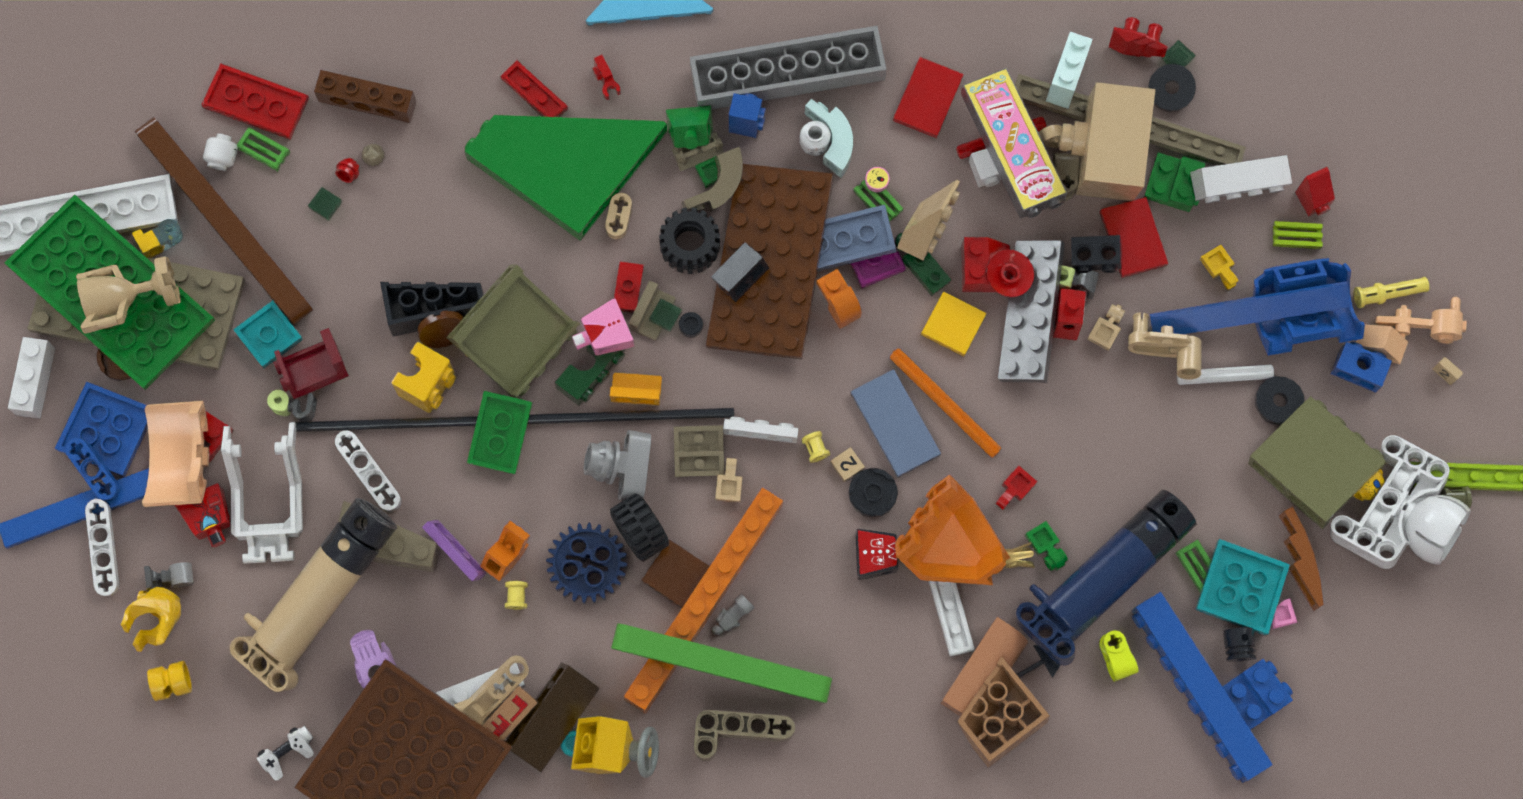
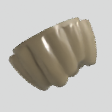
(373, 154)

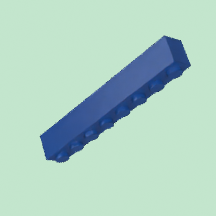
(1201, 688)

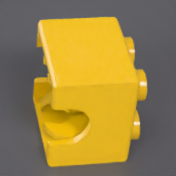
(429, 383)

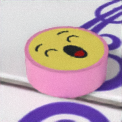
(877, 179)

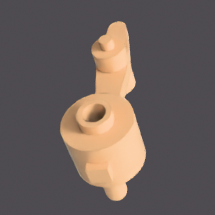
(1445, 324)

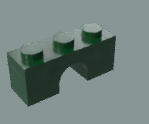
(579, 384)

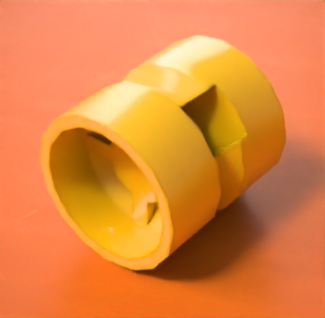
(170, 680)

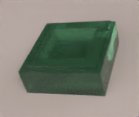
(1179, 55)
(325, 203)
(665, 315)

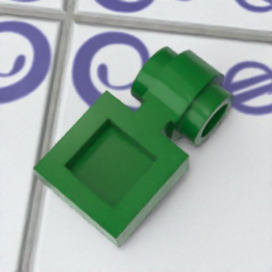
(1044, 540)

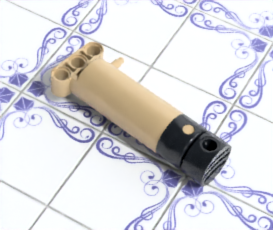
(314, 596)

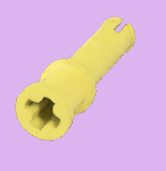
(1379, 290)

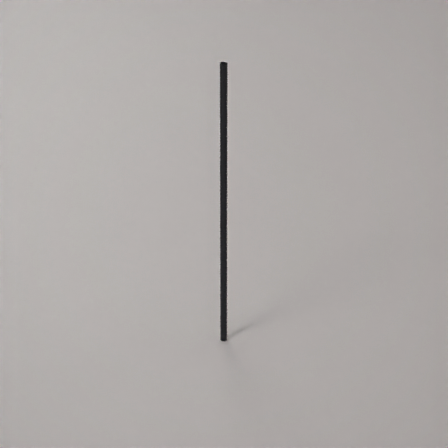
(533, 419)

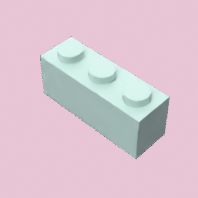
(1069, 70)

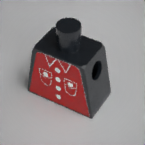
(875, 553)

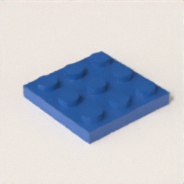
(110, 425)

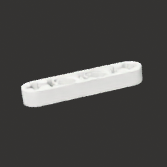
(368, 471)
(98, 548)

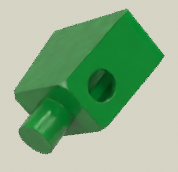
(690, 126)

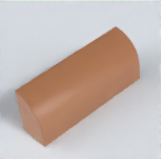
(998, 642)

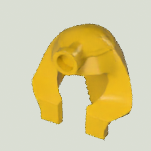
(161, 604)

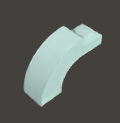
(840, 151)

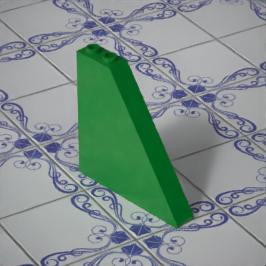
(564, 163)

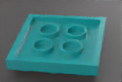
(1242, 587)

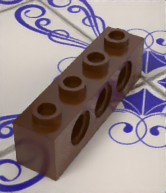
(365, 96)

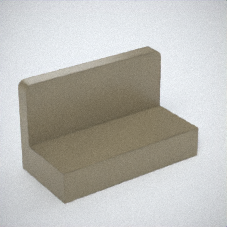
(640, 319)

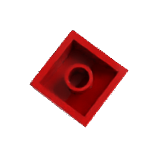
(975, 257)

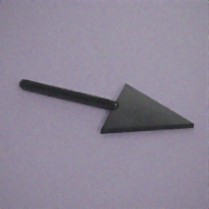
(1050, 664)

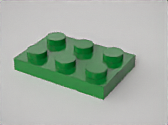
(499, 432)

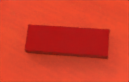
(533, 91)

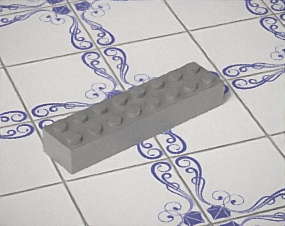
(789, 67)

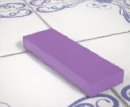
(454, 550)

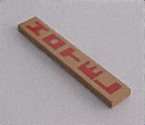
(510, 712)

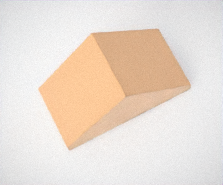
(1384, 340)

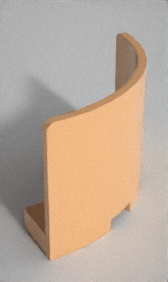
(176, 453)

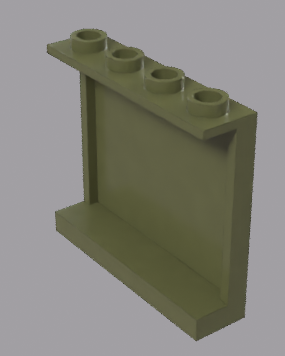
(513, 332)
(1316, 461)

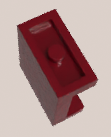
(311, 367)

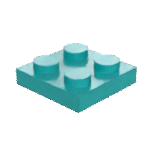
(268, 332)

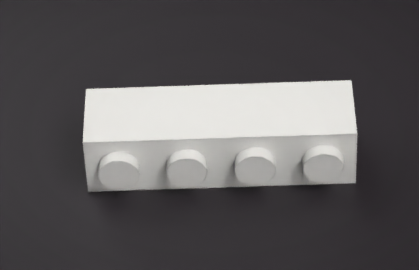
(1241, 177)

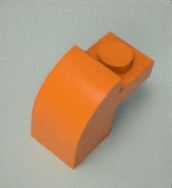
(841, 299)
(506, 551)

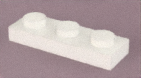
(760, 429)

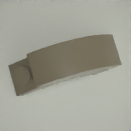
(729, 176)

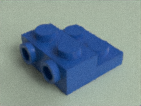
(1258, 693)

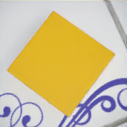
(953, 324)

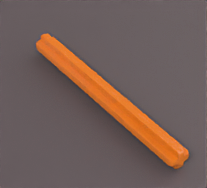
(960, 417)

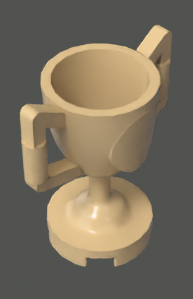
(108, 298)

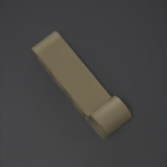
(744, 731)

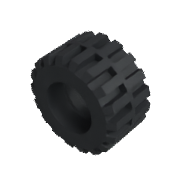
(686, 222)
(639, 527)

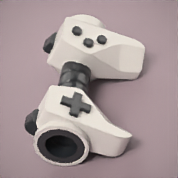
(297, 739)

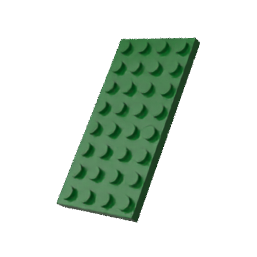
(80, 242)

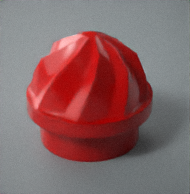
(347, 170)

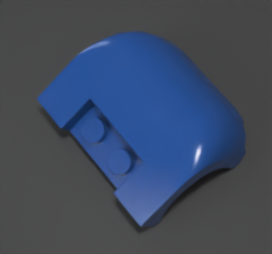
(1281, 333)

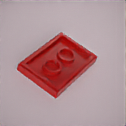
(928, 97)
(1139, 236)

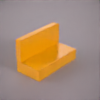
(636, 389)

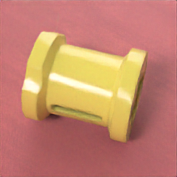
(815, 446)
(516, 595)

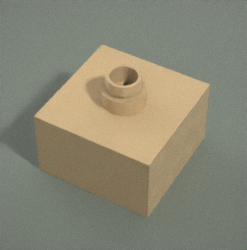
(1112, 141)

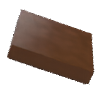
(675, 573)

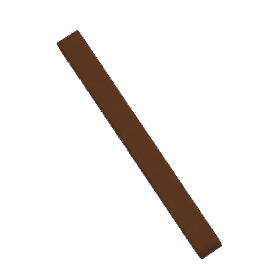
(224, 221)

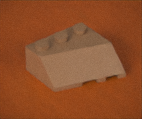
(1001, 715)

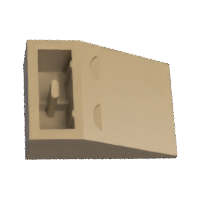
(928, 221)

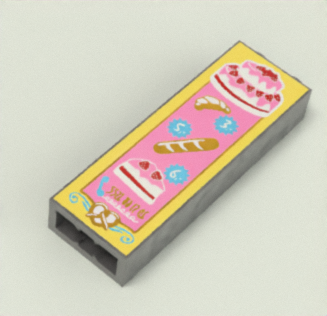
(1014, 144)

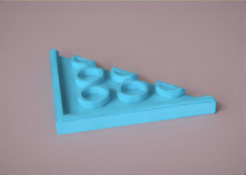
(623, 10)

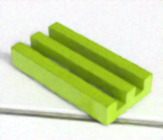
(1295, 234)

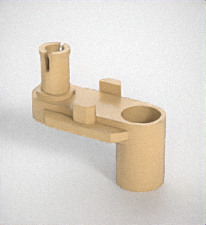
(1166, 344)

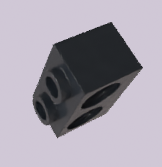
(1096, 246)

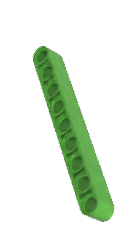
(721, 663)

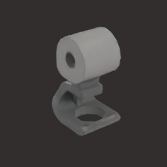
(177, 575)

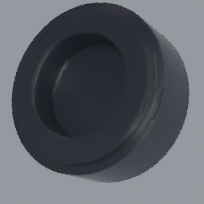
(690, 324)

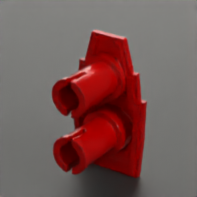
(1135, 43)

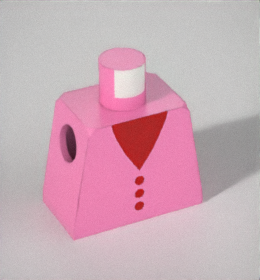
(604, 330)

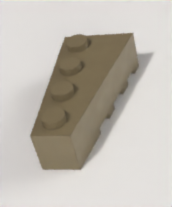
(406, 549)

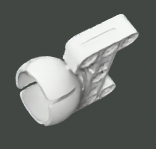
(1429, 519)

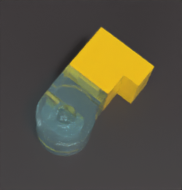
(159, 238)

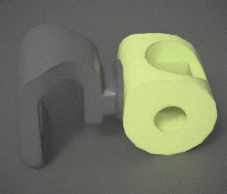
(1070, 279)
(283, 405)

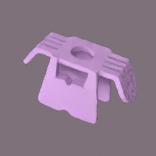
(368, 654)

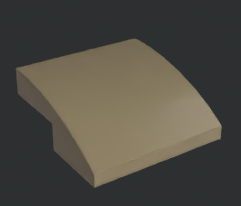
(698, 450)

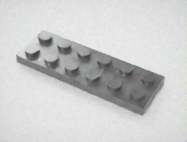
(1032, 316)

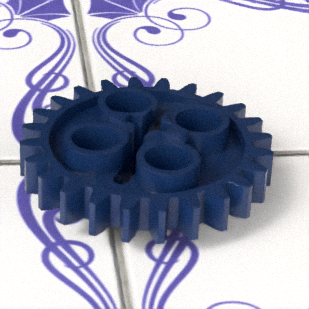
(578, 584)

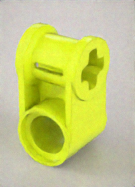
(1118, 658)

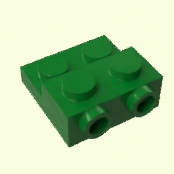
(1172, 182)

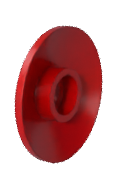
(1017, 265)

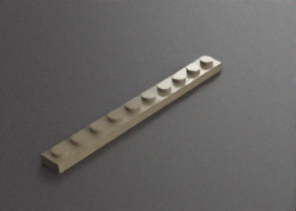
(1162, 132)

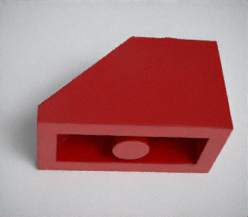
(1316, 192)

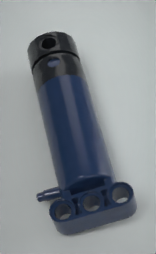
(1105, 575)

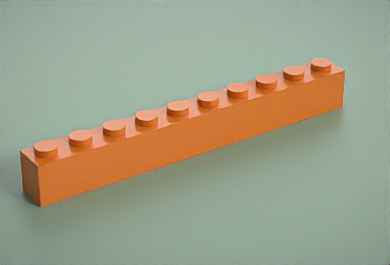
(707, 594)

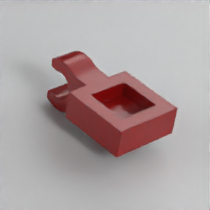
(602, 72)
(1017, 486)

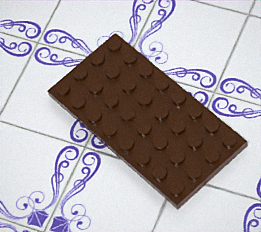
(784, 221)

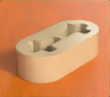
(1051, 136)
(613, 214)

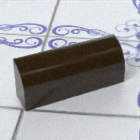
(552, 717)

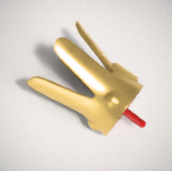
(1017, 554)

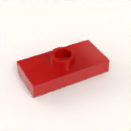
(628, 285)

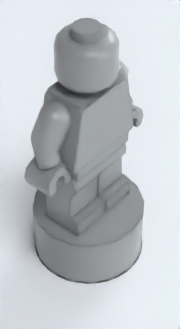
(728, 618)

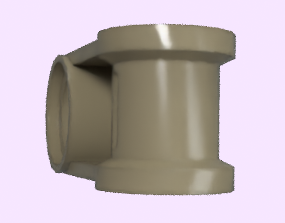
(1067, 169)

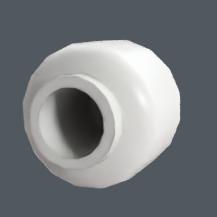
(815, 138)
(220, 152)

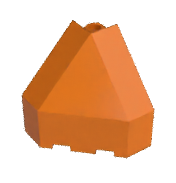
(951, 539)

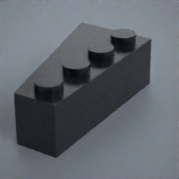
(411, 303)

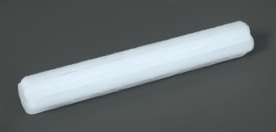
(1231, 374)

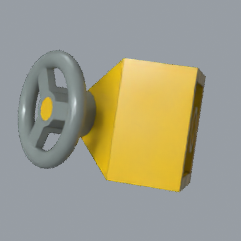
(608, 746)

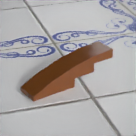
(1305, 567)

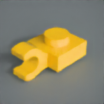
(1220, 263)

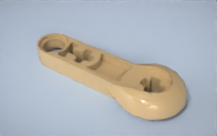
(488, 698)

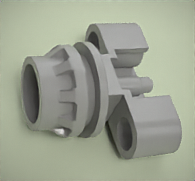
(606, 462)

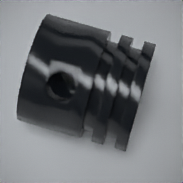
(1239, 644)

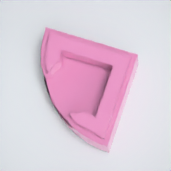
(1284, 615)

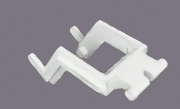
(265, 537)

